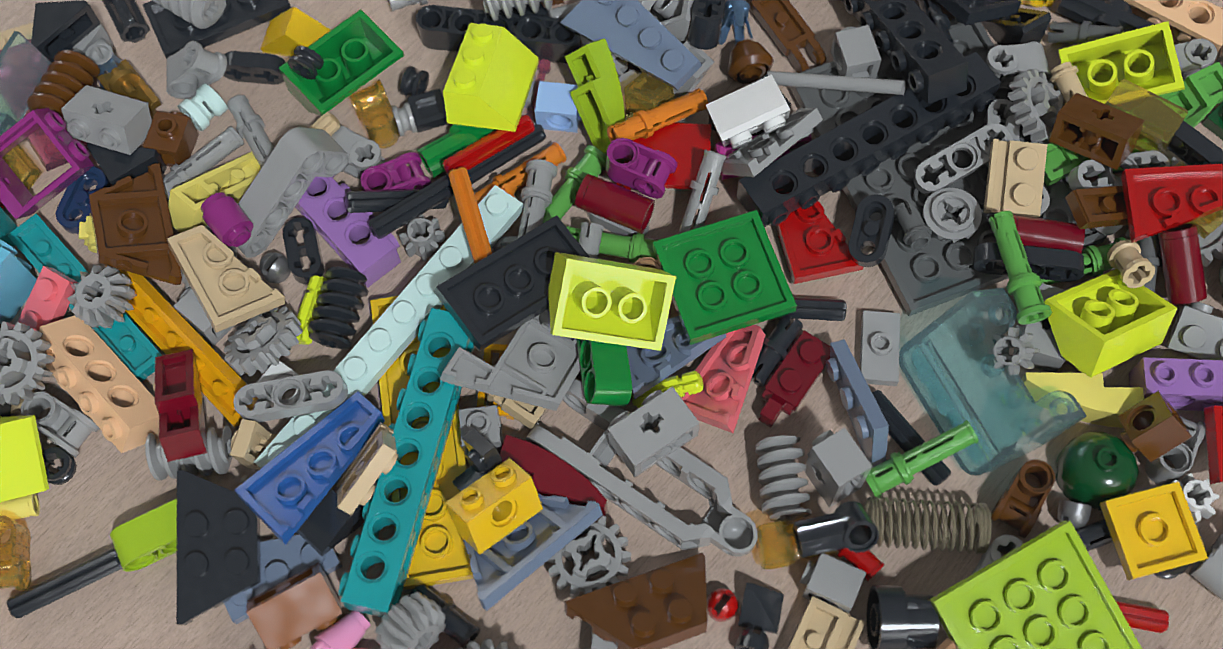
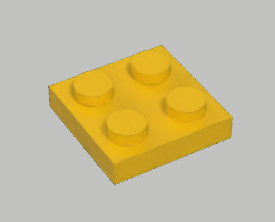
(1153, 530)

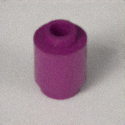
(226, 219)

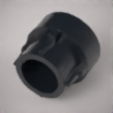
(900, 619)

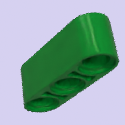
(605, 372)

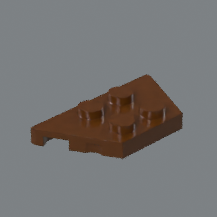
(134, 225)
(648, 608)

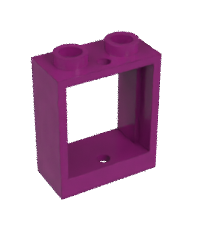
(12, 191)

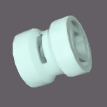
(203, 107)

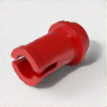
(864, 561)

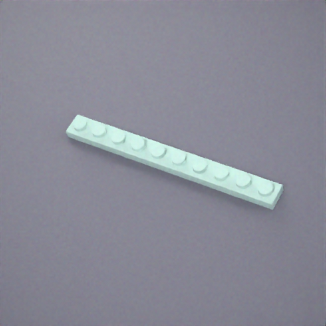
(402, 319)

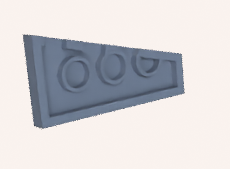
(634, 37)

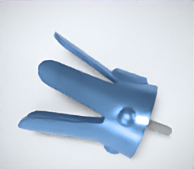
(735, 14)
(103, 56)

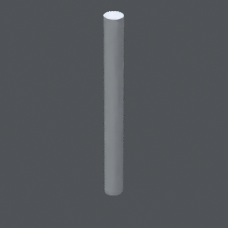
(839, 82)

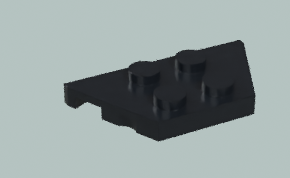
(214, 546)

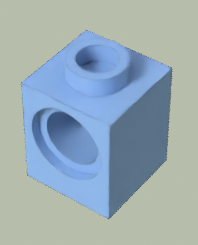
(556, 107)

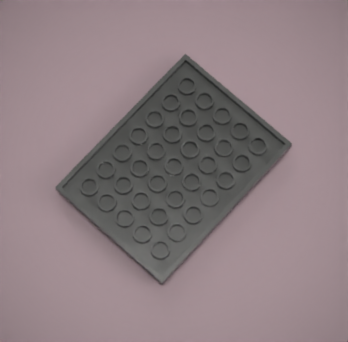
(942, 267)

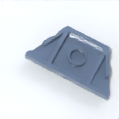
(528, 547)

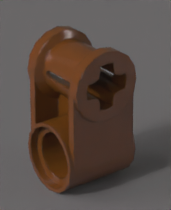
(1020, 503)

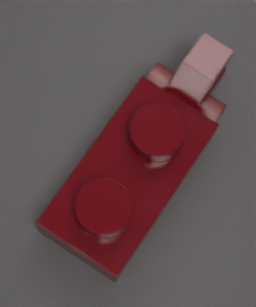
(794, 377)

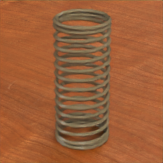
(979, 528)

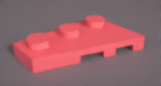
(726, 378)

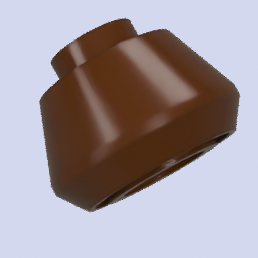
(749, 61)

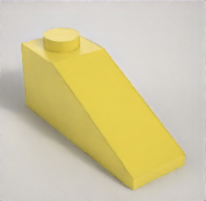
(229, 178)

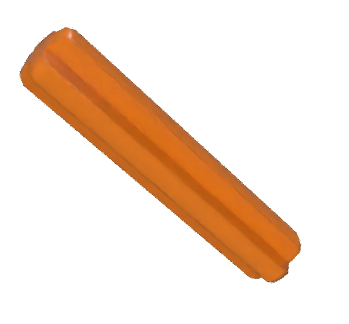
(470, 214)

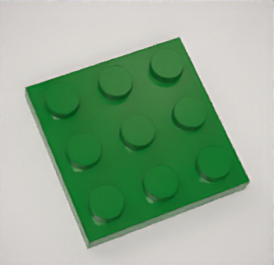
(724, 277)

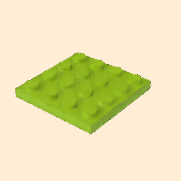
(1036, 599)

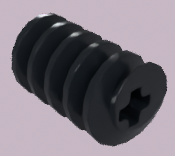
(336, 307)

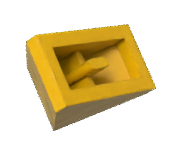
(291, 30)

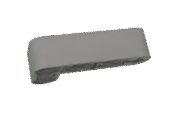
(284, 179)

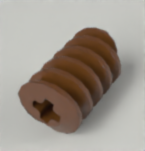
(63, 81)

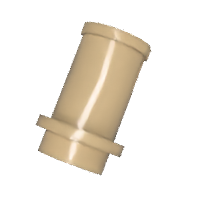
(1067, 80)

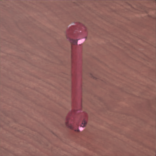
(544, 68)

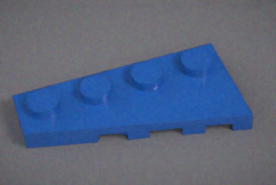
(303, 473)

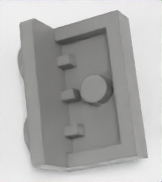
(1197, 332)

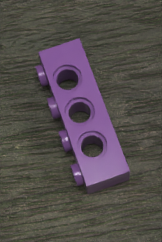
(372, 258)
(1183, 382)

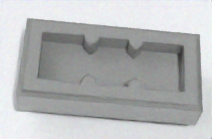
(880, 347)

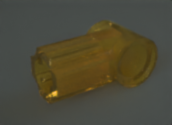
(778, 546)

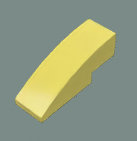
(1098, 402)

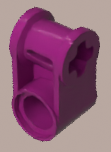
(642, 169)
(396, 174)

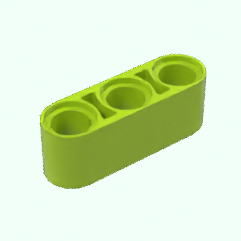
(147, 537)

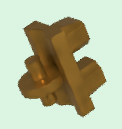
(128, 83)

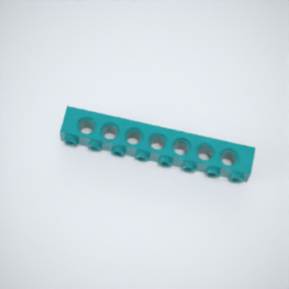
(378, 595)

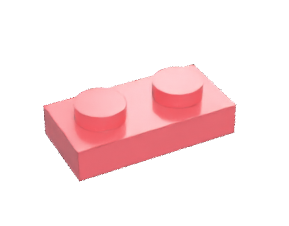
(47, 299)

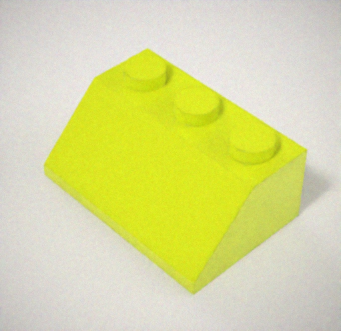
(1139, 56)
(489, 79)
(609, 301)
(1107, 322)

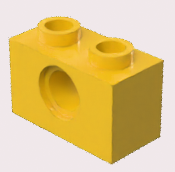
(494, 505)

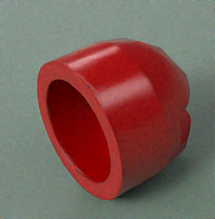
(728, 610)

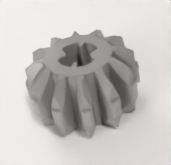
(102, 296)
(411, 624)

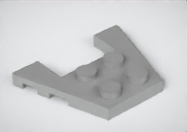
(532, 369)

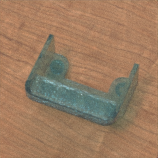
(959, 383)

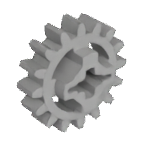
(1035, 105)
(263, 341)
(25, 369)
(604, 563)

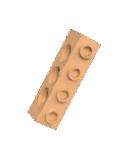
(1186, 18)
(100, 383)

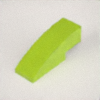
(598, 91)

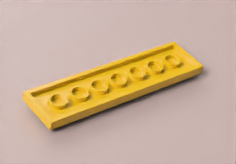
(440, 550)

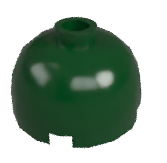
(1096, 469)

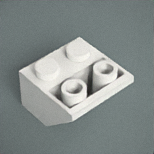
(749, 111)

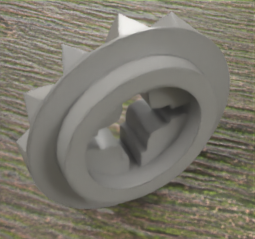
(953, 201)

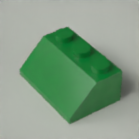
(351, 56)

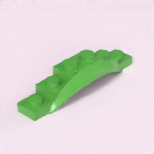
(1199, 97)

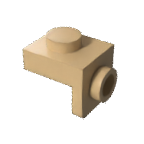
(250, 443)

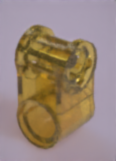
(374, 111)
(15, 555)

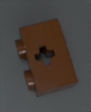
(1096, 130)

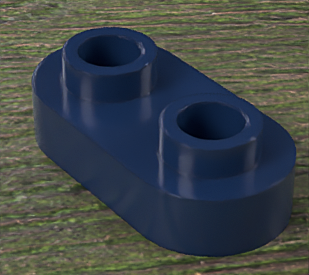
(76, 199)

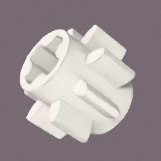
(1198, 496)

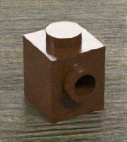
(172, 137)

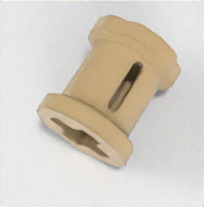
(1128, 260)

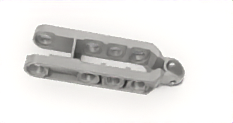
(722, 525)

